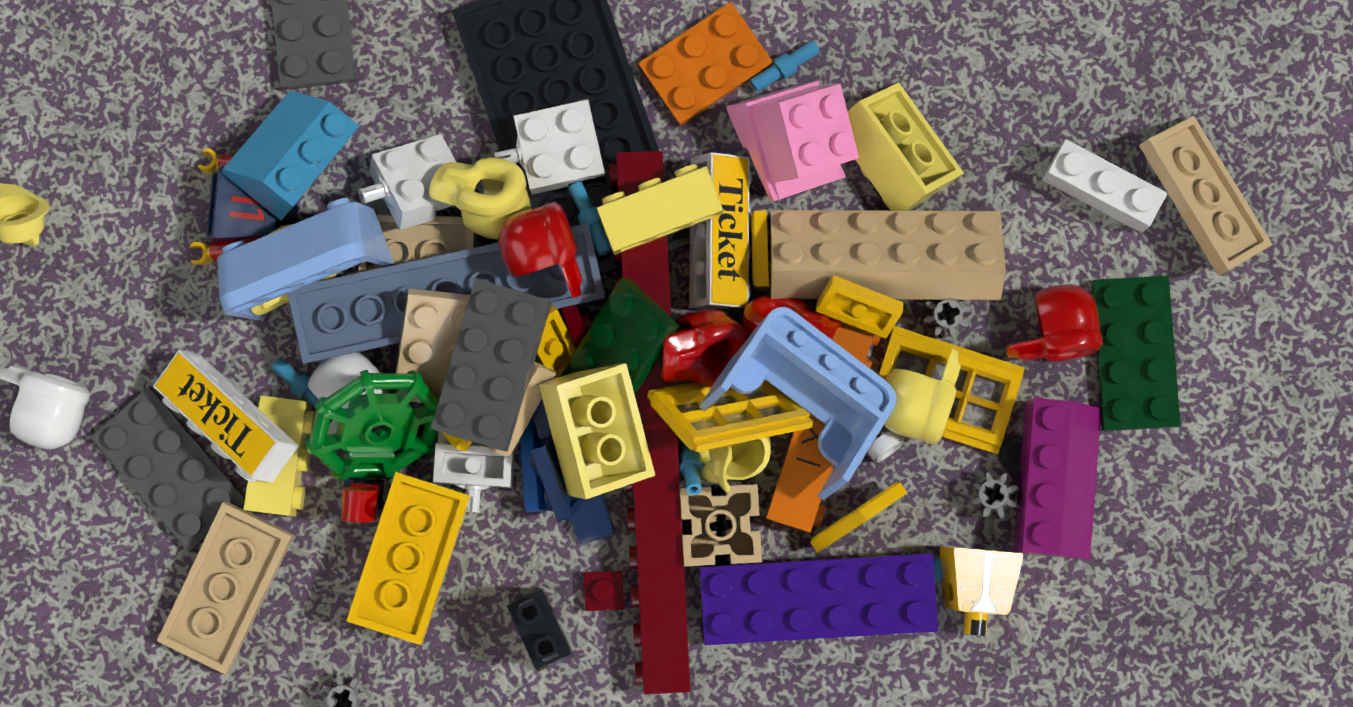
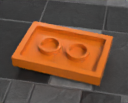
(705, 64)

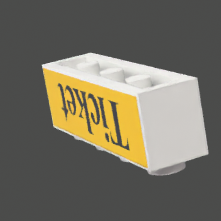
(721, 244)
(225, 417)

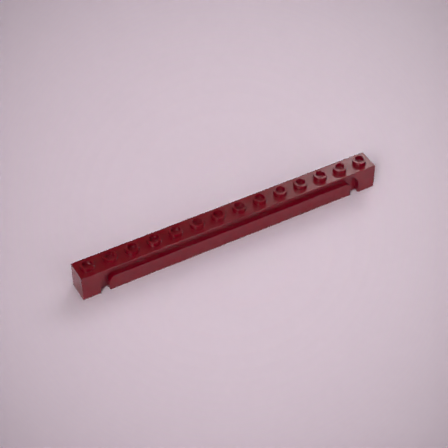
(656, 499)

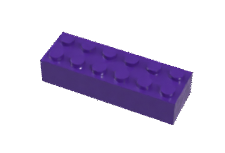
(818, 599)

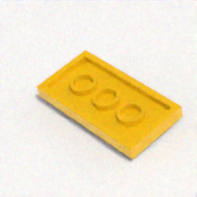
(408, 558)

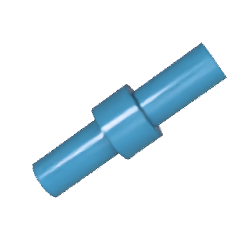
(785, 66)
(589, 215)
(298, 382)
(690, 467)

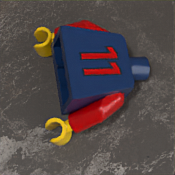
(233, 213)

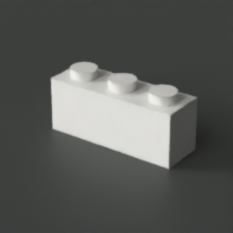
(1104, 186)

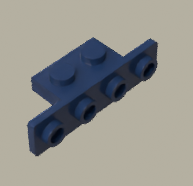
(588, 516)

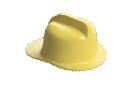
(21, 215)

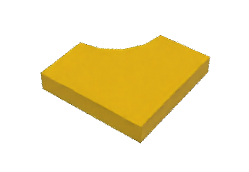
(858, 516)

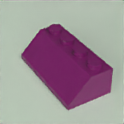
(1057, 479)

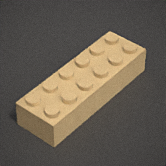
(888, 252)

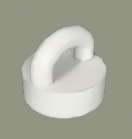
(885, 445)

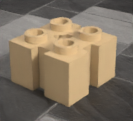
(738, 542)

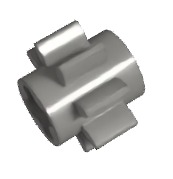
(942, 324)
(997, 506)
(355, 695)

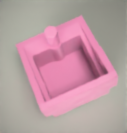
(796, 136)

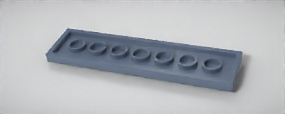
(369, 306)

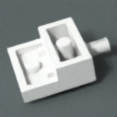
(556, 146)
(404, 180)
(473, 469)

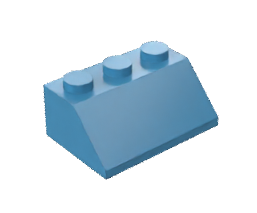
(289, 151)

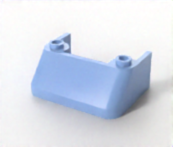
(299, 256)
(820, 379)

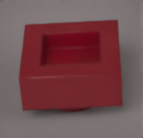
(577, 323)
(604, 591)

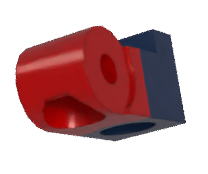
(362, 500)

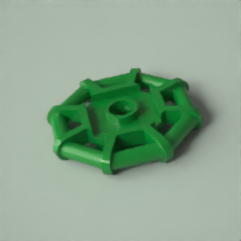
(369, 452)

